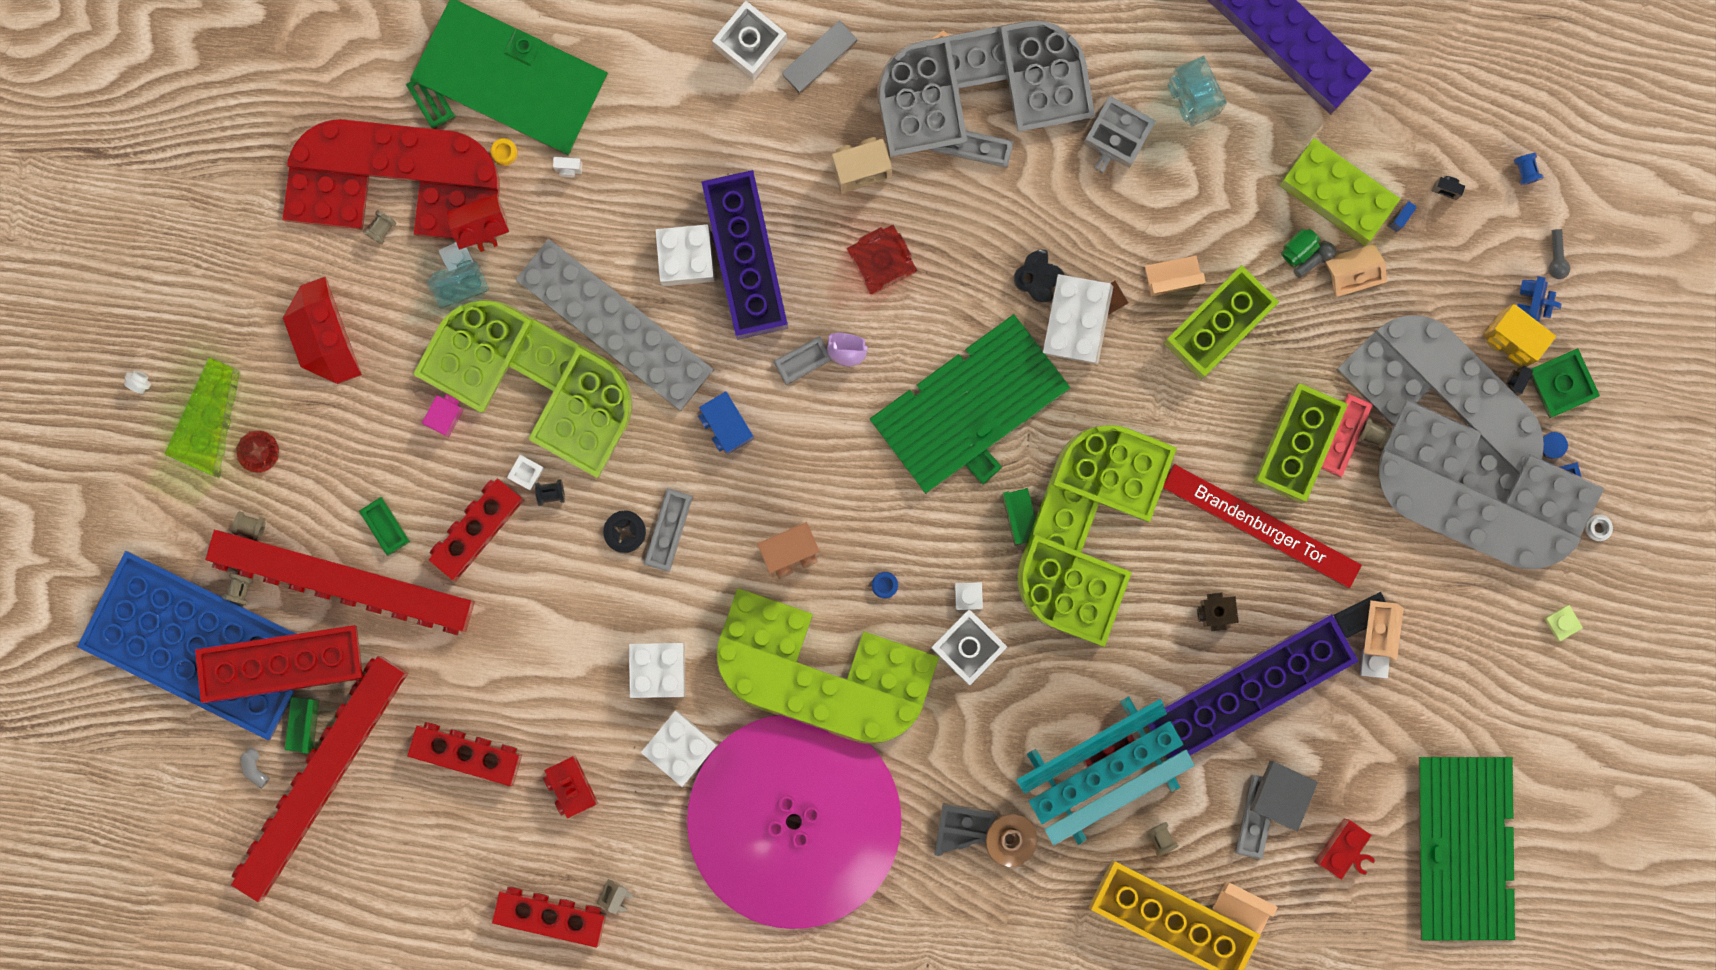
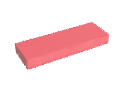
(1346, 435)

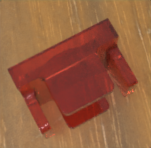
(882, 259)

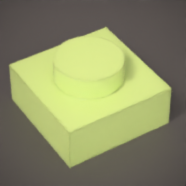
(1563, 623)

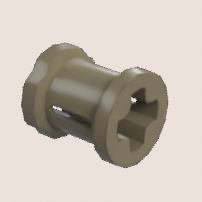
(379, 227)
(1375, 433)
(248, 526)
(238, 588)
(1162, 839)

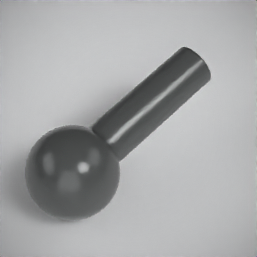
(1325, 253)
(1559, 267)

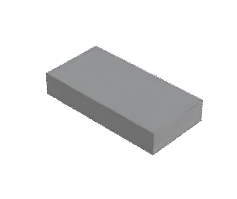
(802, 360)

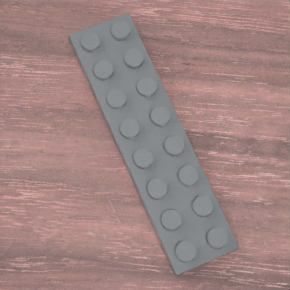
(614, 324)

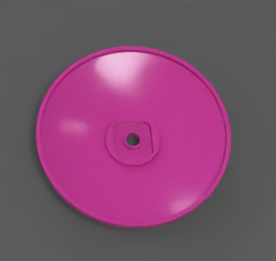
(782, 872)

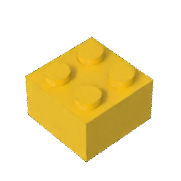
(1518, 336)

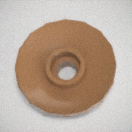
(1019, 848)

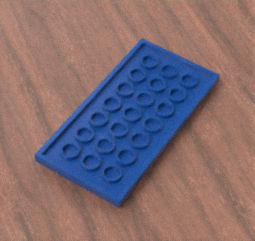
(157, 620)

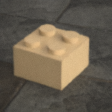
(861, 165)

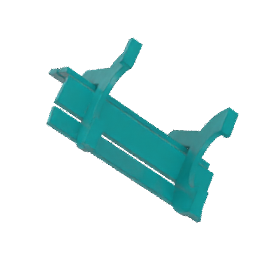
(1105, 772)

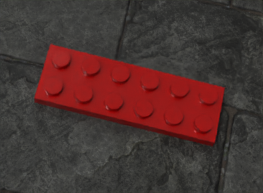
(279, 664)

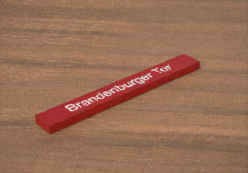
(1261, 526)

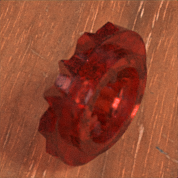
(268, 456)

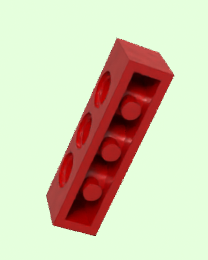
(441, 552)
(423, 749)
(507, 916)

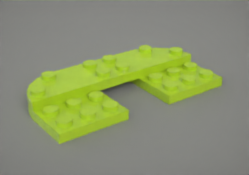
(589, 396)
(1094, 468)
(869, 707)

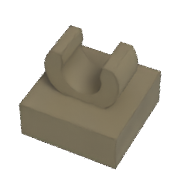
(613, 896)

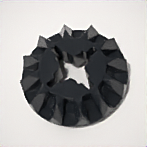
(612, 535)

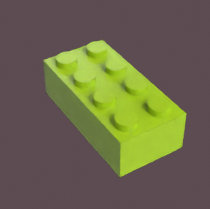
(1339, 192)
(1221, 322)
(1300, 443)

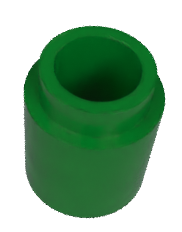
(1301, 247)

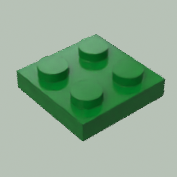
(1564, 383)

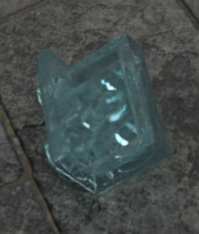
(458, 283)

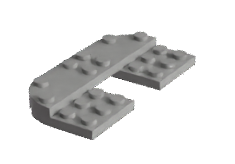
(923, 79)
(1421, 354)
(1529, 531)

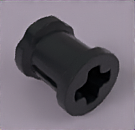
(550, 492)

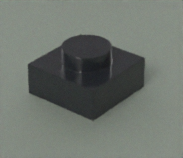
(1449, 187)
(1519, 379)

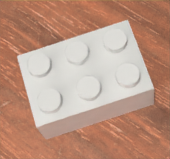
(1078, 319)

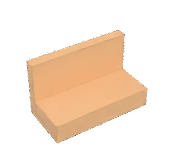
(1357, 270)
(1174, 276)
(1383, 629)
(1243, 907)

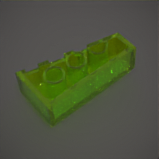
(206, 420)

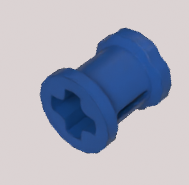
(1528, 169)

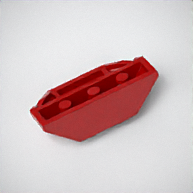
(320, 334)

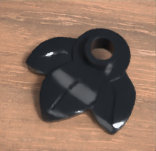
(1042, 276)

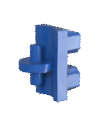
(1537, 290)

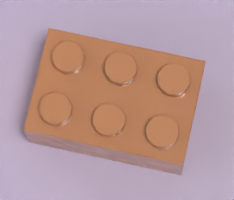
(789, 550)

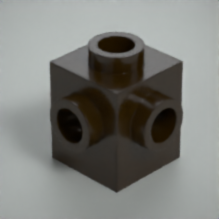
(1226, 606)

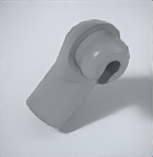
(250, 770)

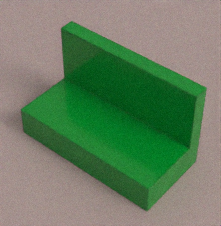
(1019, 514)
(302, 724)

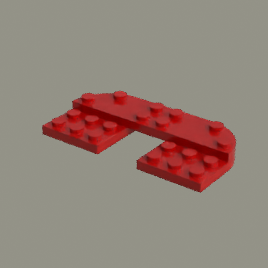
(338, 156)

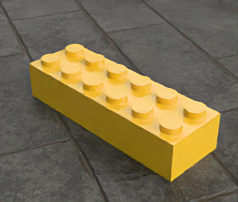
(1172, 920)

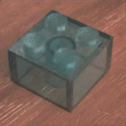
(1196, 91)

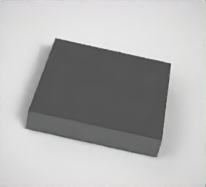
(1283, 796)

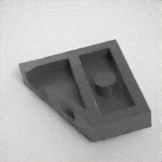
(962, 827)

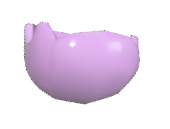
(846, 349)

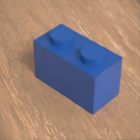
(726, 423)

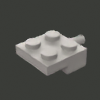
(1118, 133)

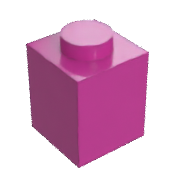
(443, 415)

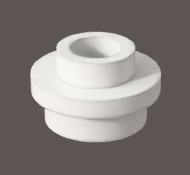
(137, 381)
(1606, 524)

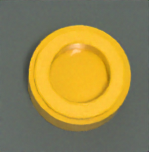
(504, 152)

